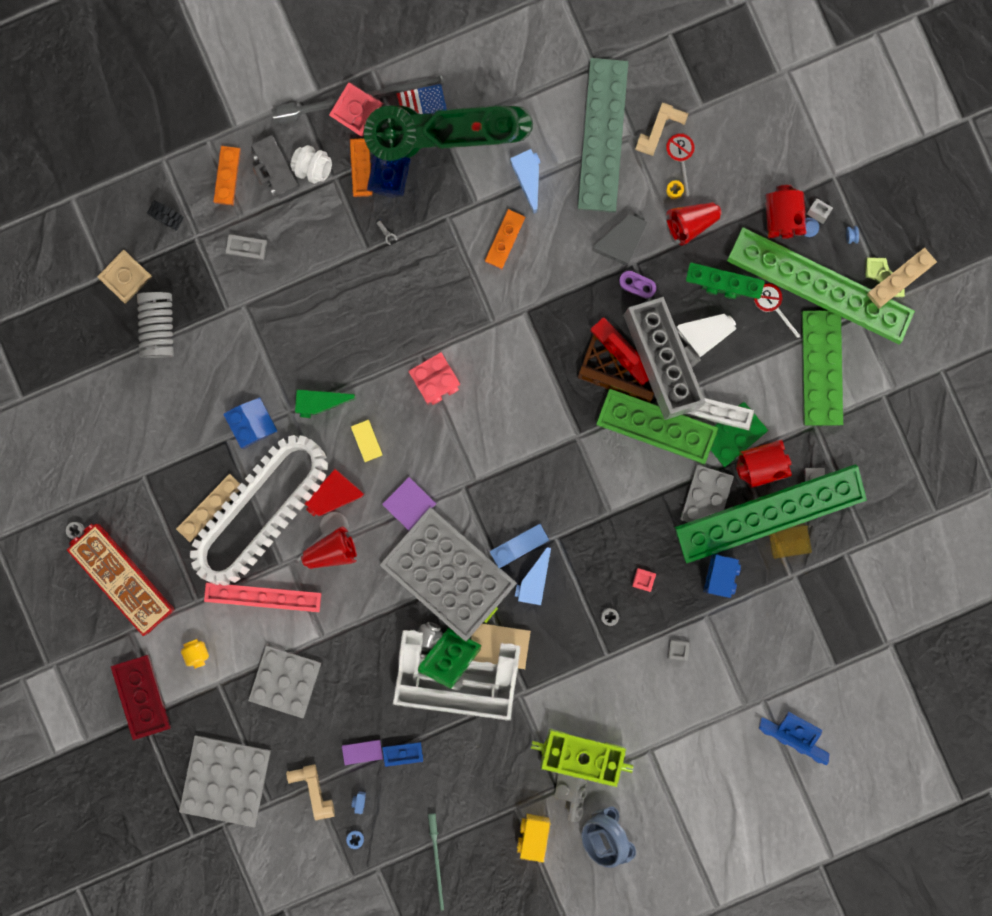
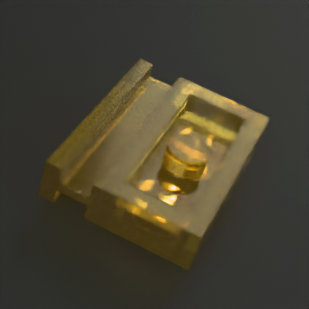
(790, 542)

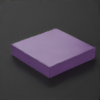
(408, 503)

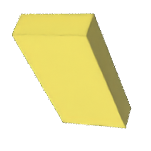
(366, 441)

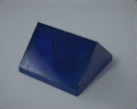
(388, 177)

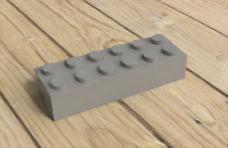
(664, 358)

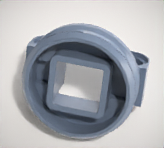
(605, 822)

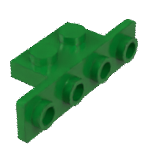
(724, 282)

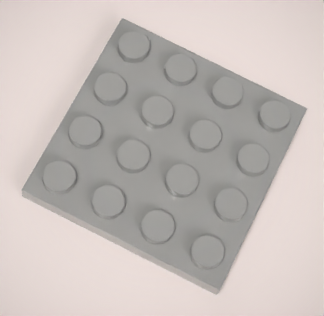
(225, 781)

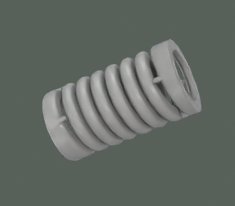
(148, 330)

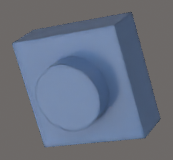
(359, 802)

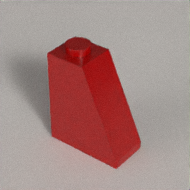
(333, 494)

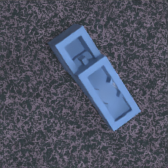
(519, 546)

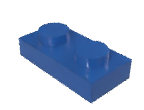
(403, 754)

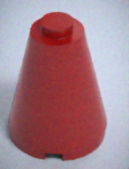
(692, 220)
(330, 551)

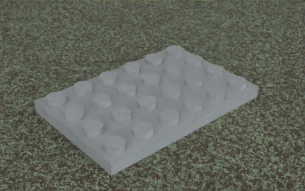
(448, 574)

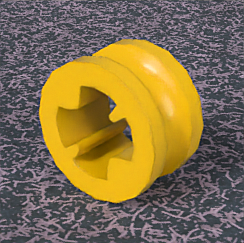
(679, 193)

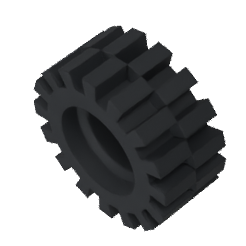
(165, 215)

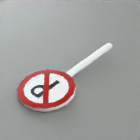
(770, 301)

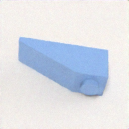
(527, 172)
(533, 583)

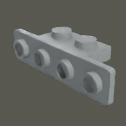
(573, 790)

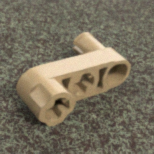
(648, 144)
(321, 808)

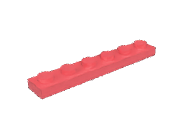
(263, 597)

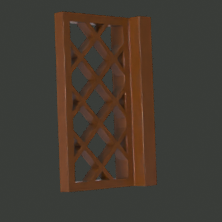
(611, 381)

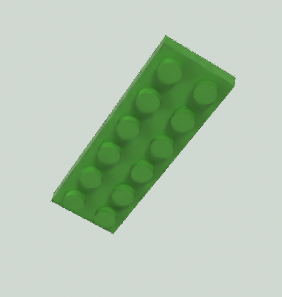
(822, 368)
(646, 424)

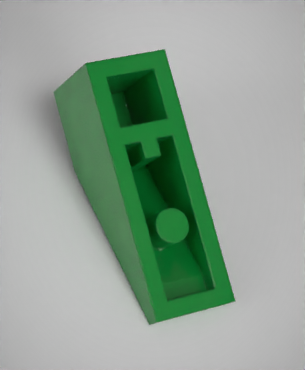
(317, 402)

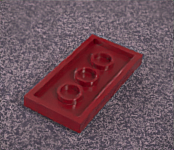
(140, 697)

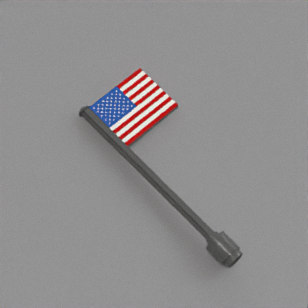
(422, 96)

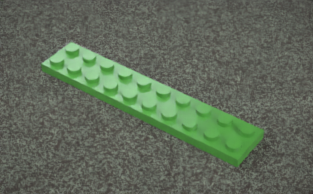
(819, 285)

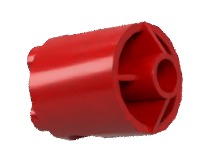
(785, 212)
(764, 464)

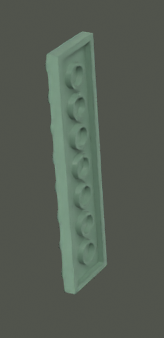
(603, 135)

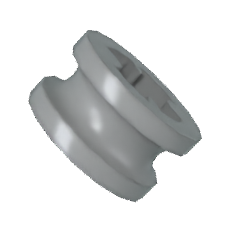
(69, 532)
(606, 612)

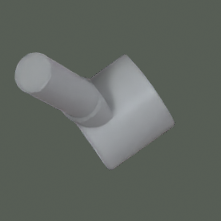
(386, 232)

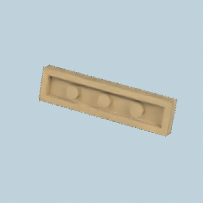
(901, 278)
(205, 511)

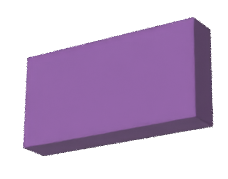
(362, 752)

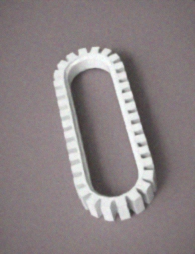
(216, 528)

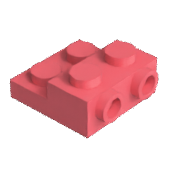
(354, 108)
(435, 379)

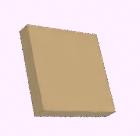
(124, 276)

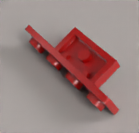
(620, 349)

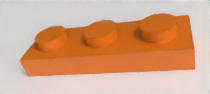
(227, 175)

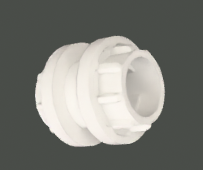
(311, 164)

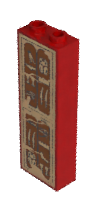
(120, 579)

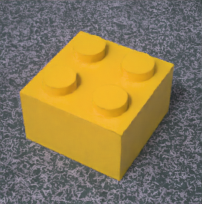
(534, 838)

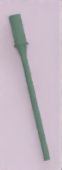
(433, 833)

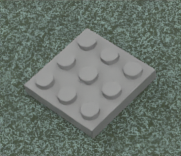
(285, 681)

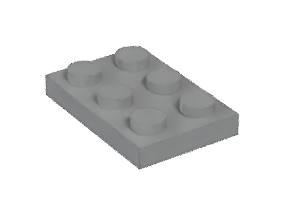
(706, 493)

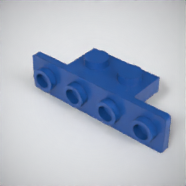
(797, 734)

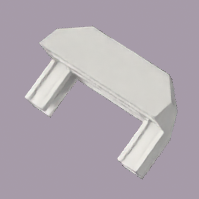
(480, 691)

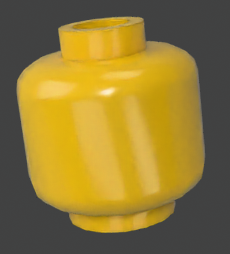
(194, 653)

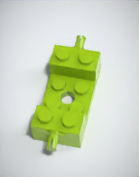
(562, 751)

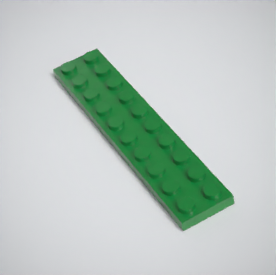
(771, 513)

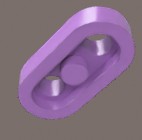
(637, 285)

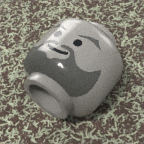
(431, 635)

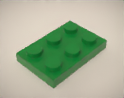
(732, 440)
(449, 658)

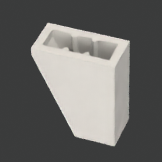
(706, 332)

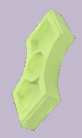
(878, 270)

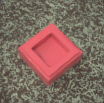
(643, 580)

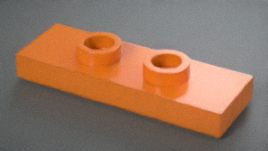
(360, 167)
(505, 239)

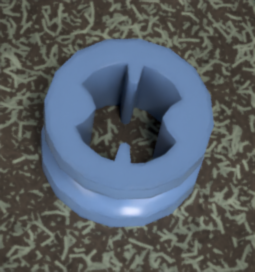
(852, 235)
(360, 842)

